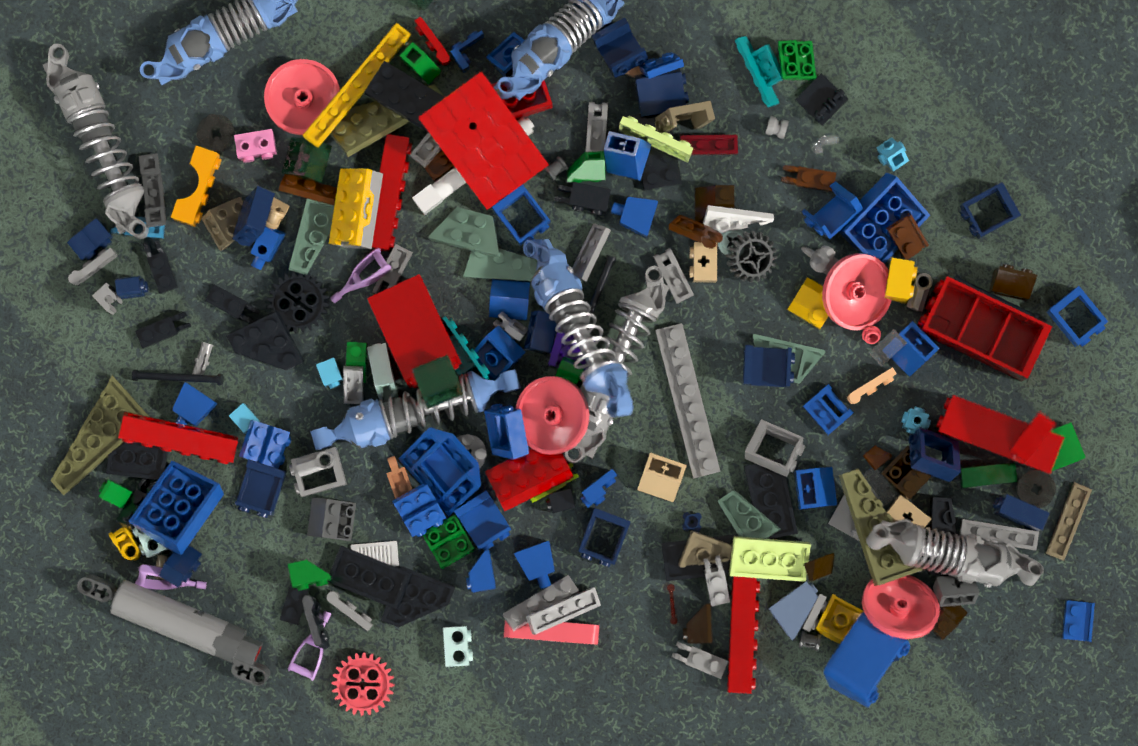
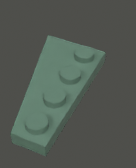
(312, 235)
(506, 267)

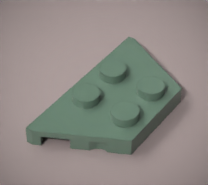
(468, 231)
(805, 356)

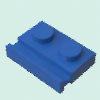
(665, 64)
(1078, 620)

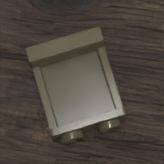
(699, 113)

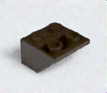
(1012, 282)
(903, 477)

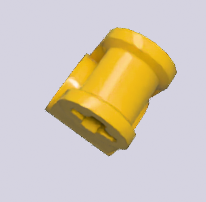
(123, 540)

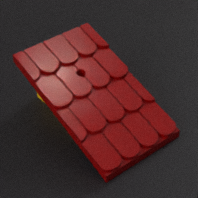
(495, 154)

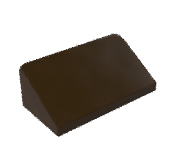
(819, 567)

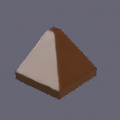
(876, 457)

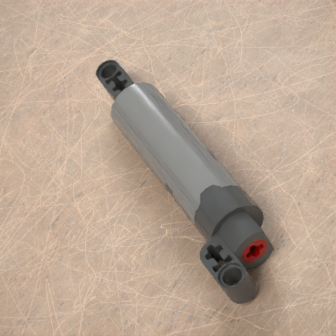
(181, 624)

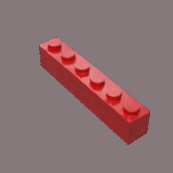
(393, 169)
(178, 437)
(742, 635)

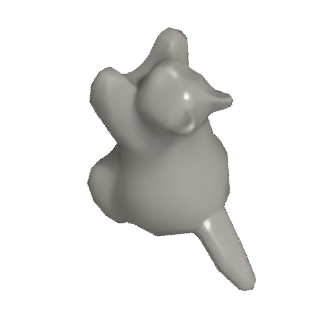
(822, 259)

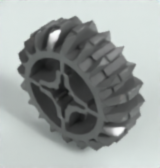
(746, 242)

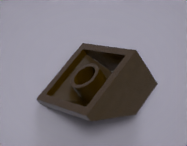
(714, 196)
(948, 620)
(699, 627)

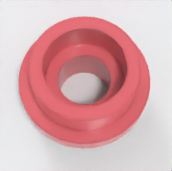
(871, 334)

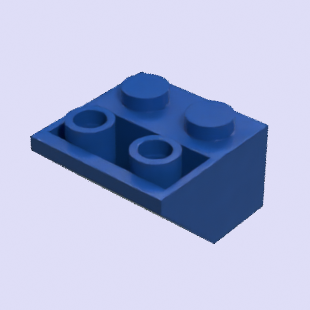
(626, 155)
(915, 351)
(815, 488)

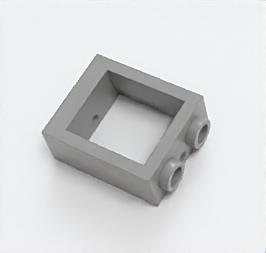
(779, 433)
(338, 470)

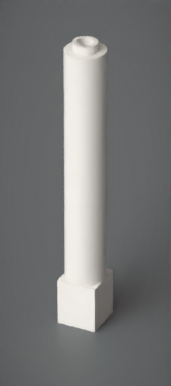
(451, 181)

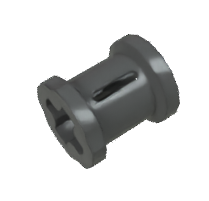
(556, 168)
(809, 640)

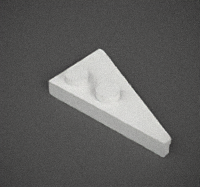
(728, 219)

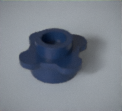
(688, 517)

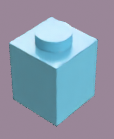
(330, 373)
(242, 417)

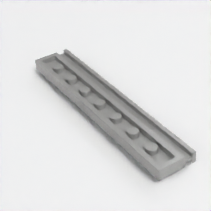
(687, 401)

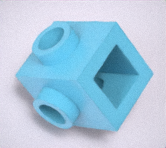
(892, 154)
(908, 420)

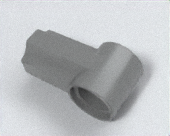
(920, 293)
(313, 463)

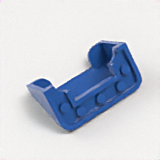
(863, 661)

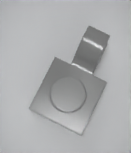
(512, 327)

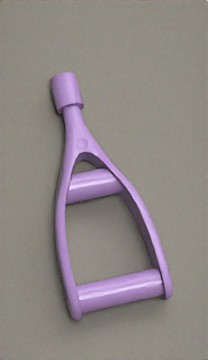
(359, 283)
(145, 570)
(309, 640)

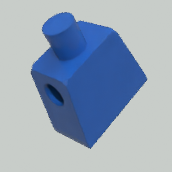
(636, 214)
(271, 240)
(192, 405)
(537, 563)

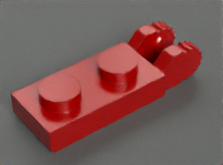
(432, 43)

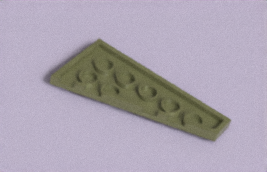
(366, 125)
(97, 436)
(867, 512)

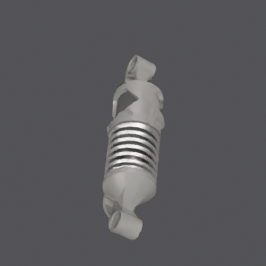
(960, 555)

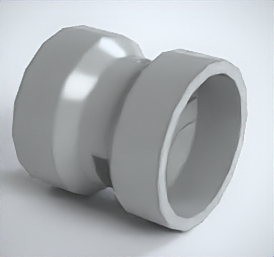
(776, 127)

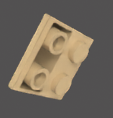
(661, 477)

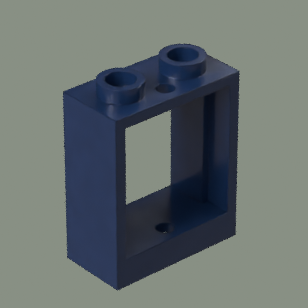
(1006, 201)
(945, 469)
(609, 518)

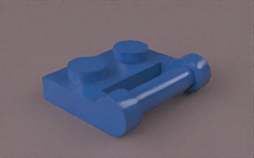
(823, 413)

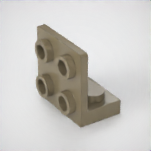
(222, 222)

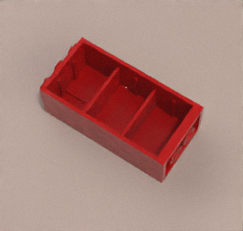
(984, 328)
(994, 432)

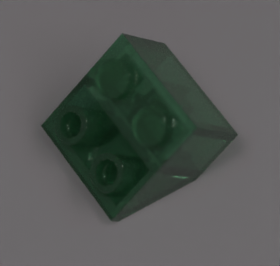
(306, 160)
(437, 381)

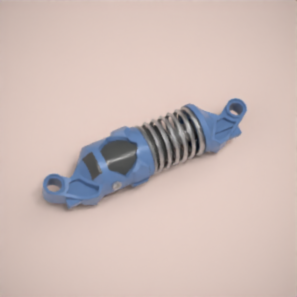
(211, 35)
(553, 43)

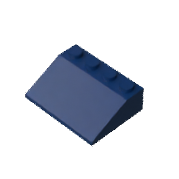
(882, 207)
(177, 507)

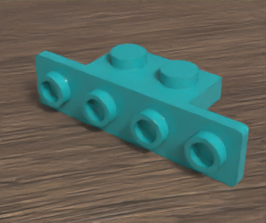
(762, 67)
(467, 357)

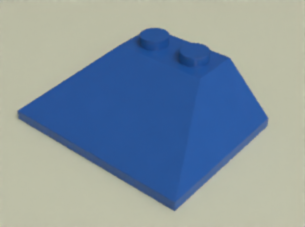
(444, 466)

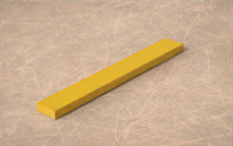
(356, 86)

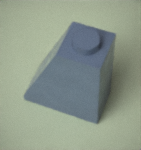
(794, 608)

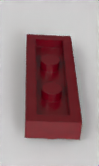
(712, 144)

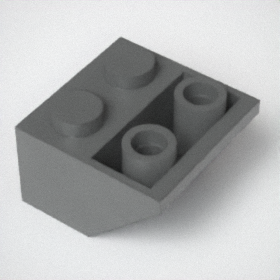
(331, 519)

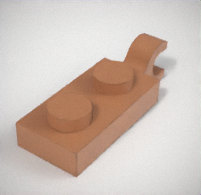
(398, 478)

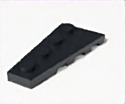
(942, 519)

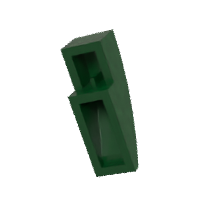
(988, 475)

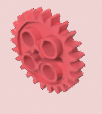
(363, 666)

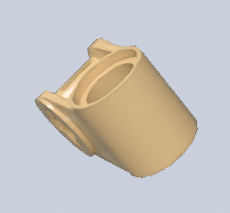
(277, 213)

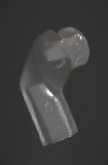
(822, 141)

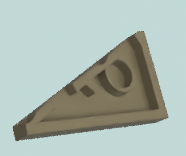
(702, 547)

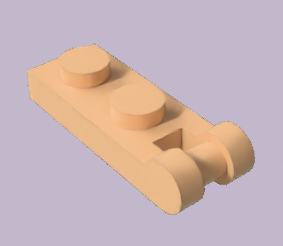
(870, 387)

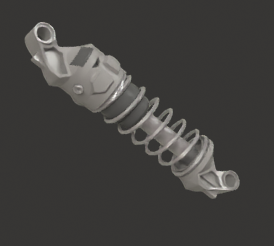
(84, 109)
(642, 307)

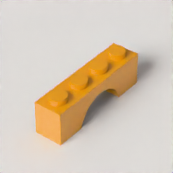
(189, 208)

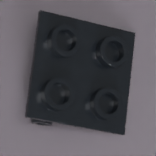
(822, 99)

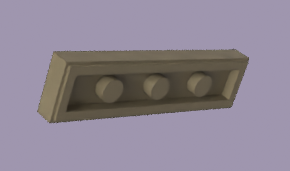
(1068, 521)

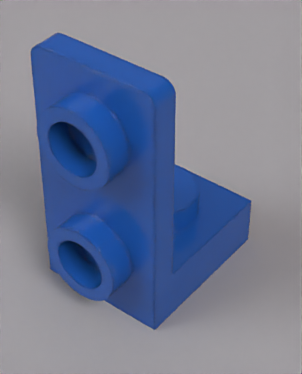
(461, 59)

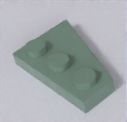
(746, 518)

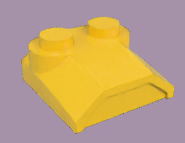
(809, 304)
(837, 619)

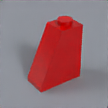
(1031, 437)

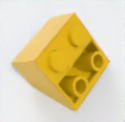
(899, 280)

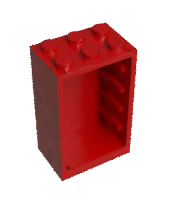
(412, 326)

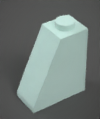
(382, 371)

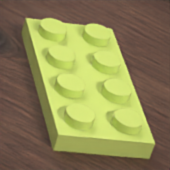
(659, 141)
(769, 558)

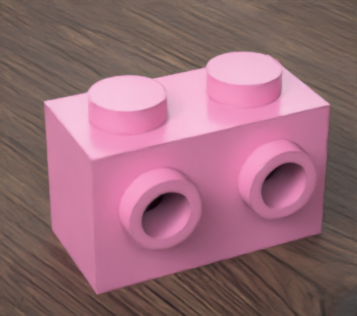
(255, 145)

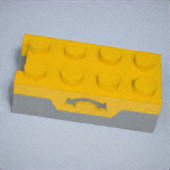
(355, 208)

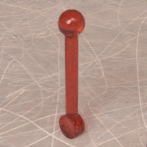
(673, 620)

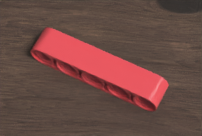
(562, 633)

